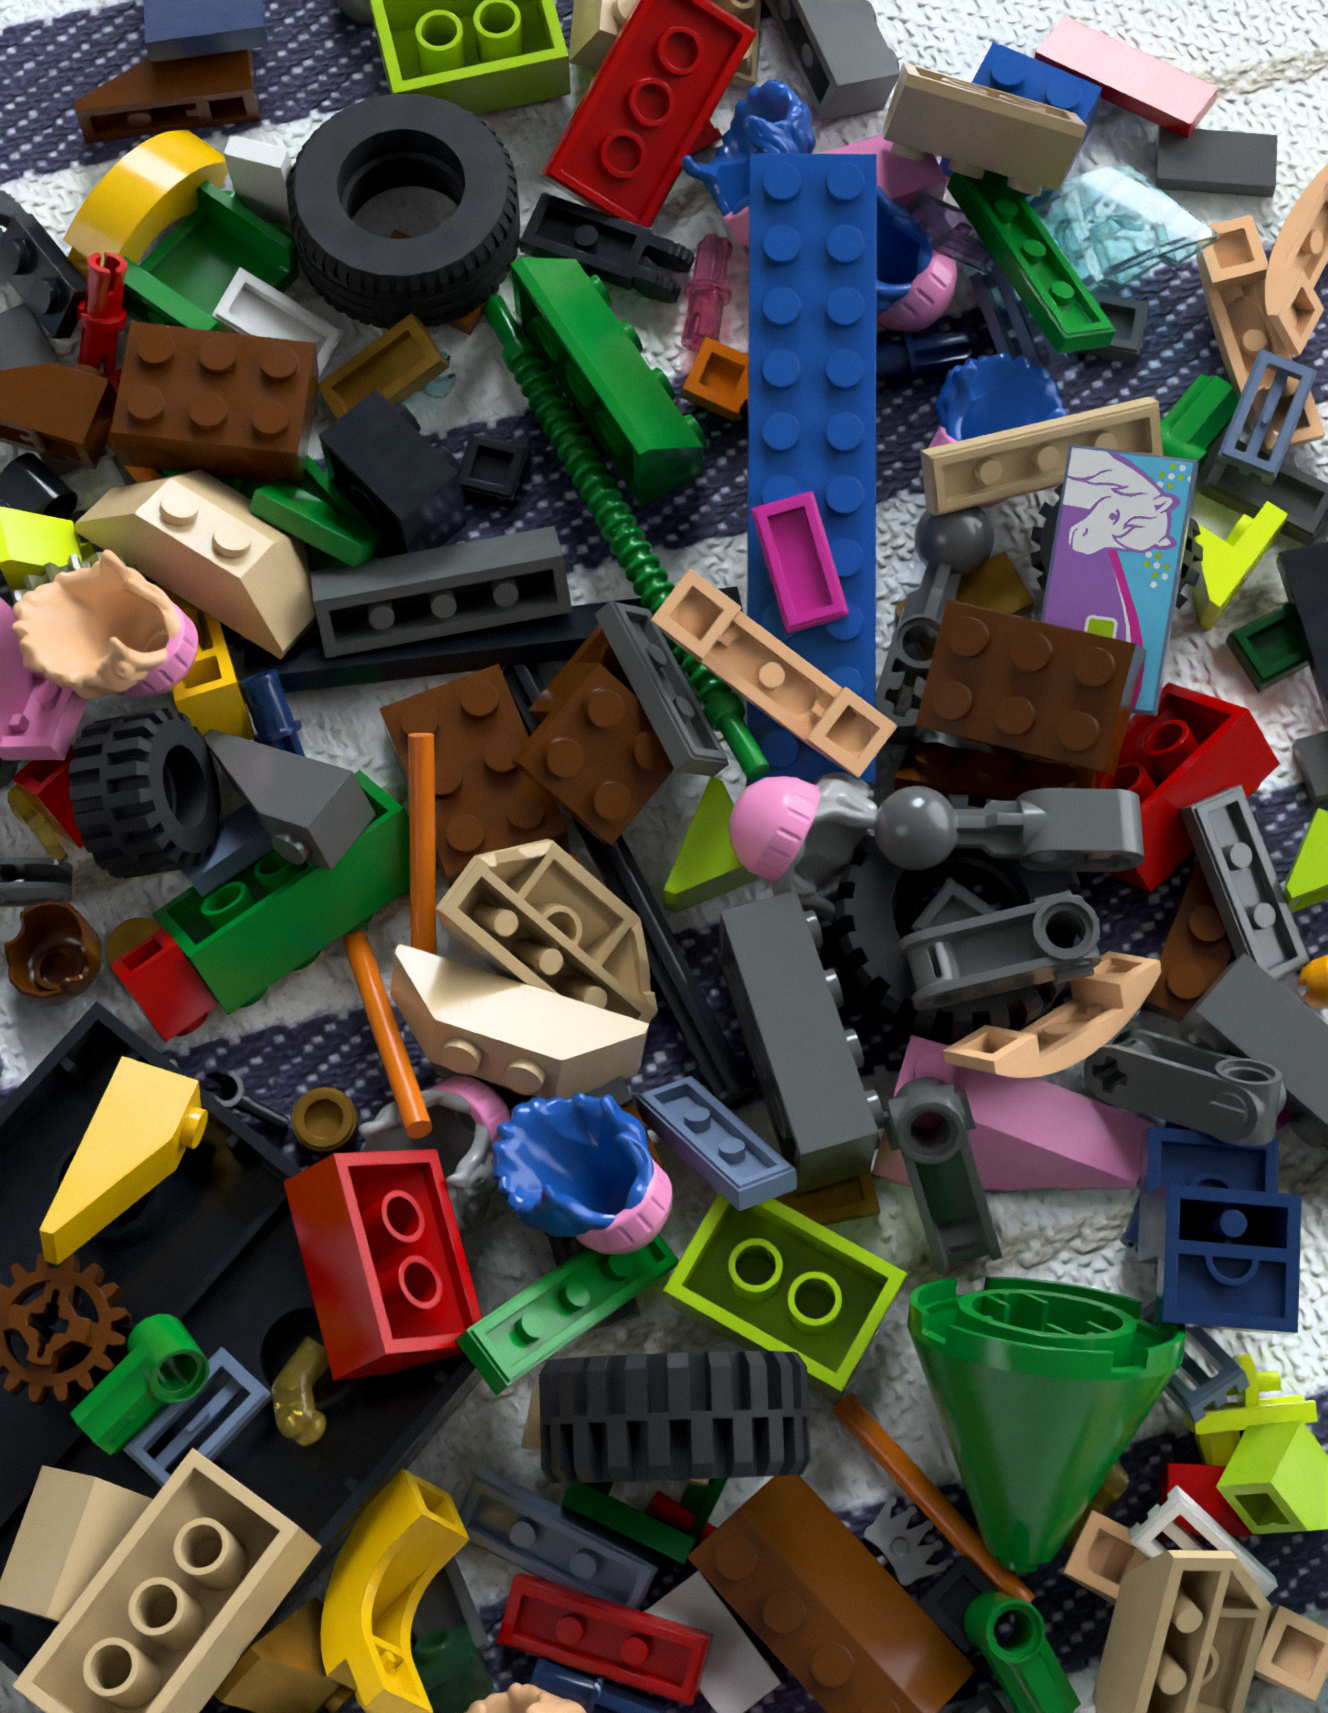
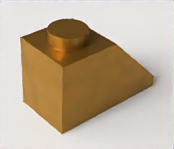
(286, 1670)

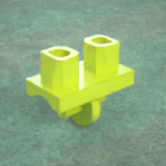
(1219, 1431)

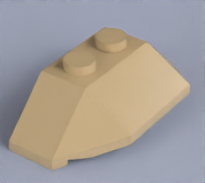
(211, 552)
(552, 927)
(511, 1032)
(1182, 1636)

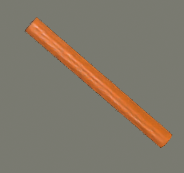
(422, 841)
(387, 1035)
(927, 1496)

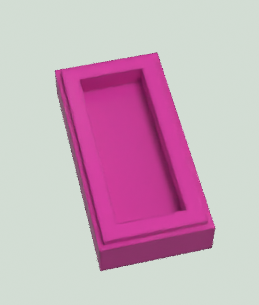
(799, 562)

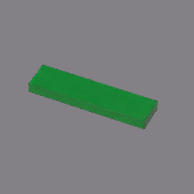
(1032, 262)
(560, 1310)

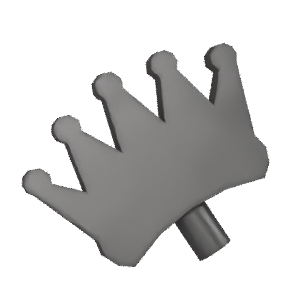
(901, 1547)

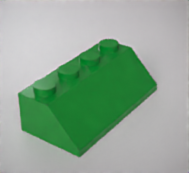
(607, 377)
(285, 913)

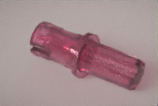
(707, 291)

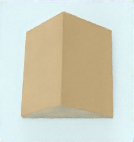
(65, 1540)

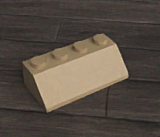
(172, 1601)

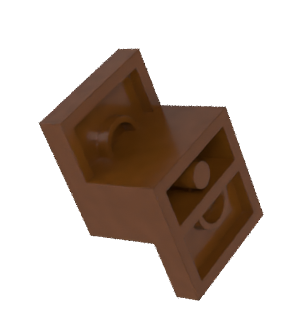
(594, 743)

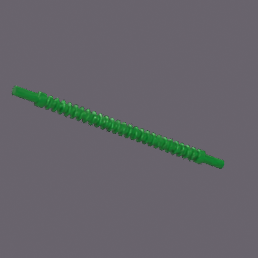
(619, 527)

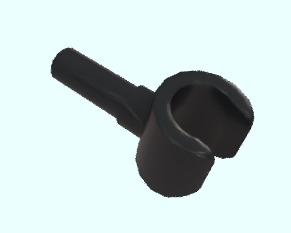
(236, 1098)

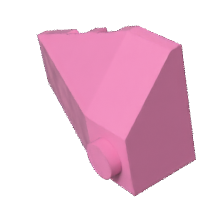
(1026, 1130)

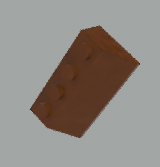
(828, 1606)

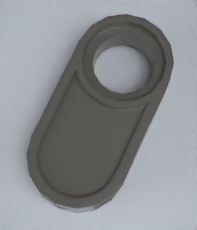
(34, 881)

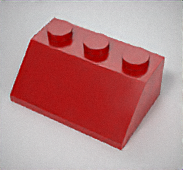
(1181, 758)
(382, 1260)

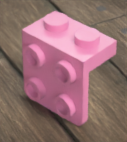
(34, 712)

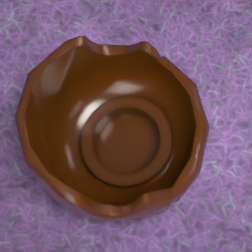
(53, 954)

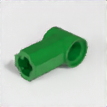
(1198, 419)
(159, 1369)
(1025, 1660)

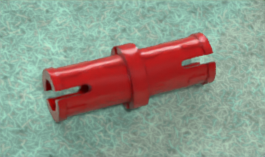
(102, 311)

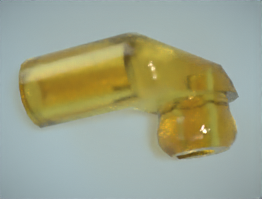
(294, 1397)

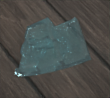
(1118, 226)

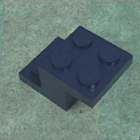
(1219, 1233)

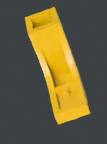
(143, 197)
(376, 1590)

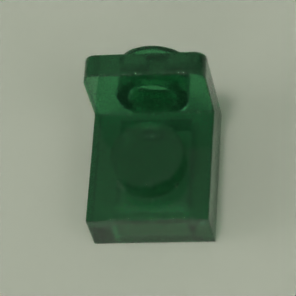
(451, 1669)

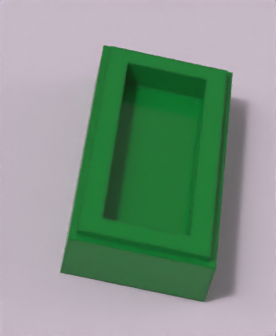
(316, 522)

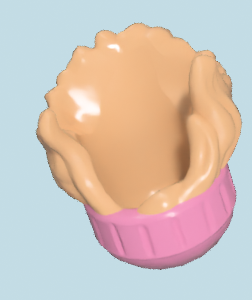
(105, 632)

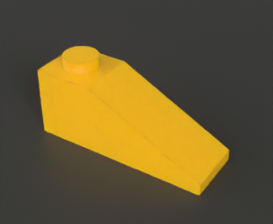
(211, 688)
(125, 1153)

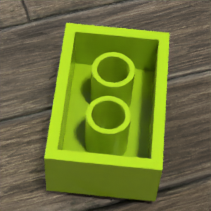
(473, 51)
(786, 1287)

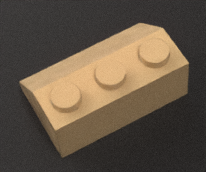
(981, 130)

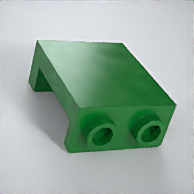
(199, 259)

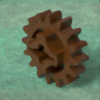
(61, 1300)

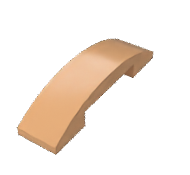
(1297, 265)
(1234, 293)
(772, 675)
(1070, 1032)
(1292, 1647)

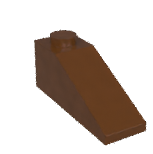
(172, 97)
(57, 411)

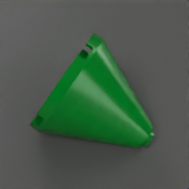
(1037, 1398)

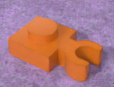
(718, 379)

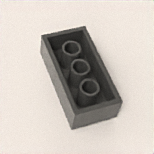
(798, 1041)

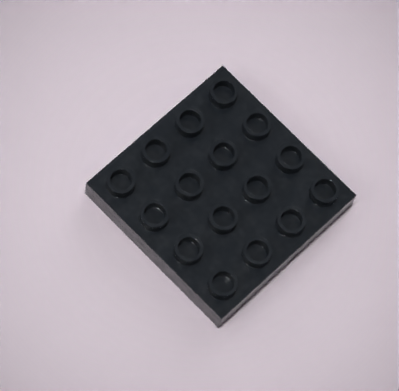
(228, 1264)

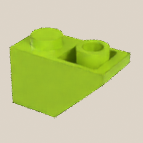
(1278, 1479)

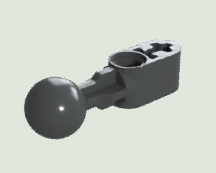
(950, 549)
(1040, 828)

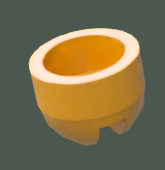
(1316, 978)

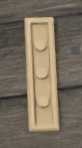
(1032, 455)

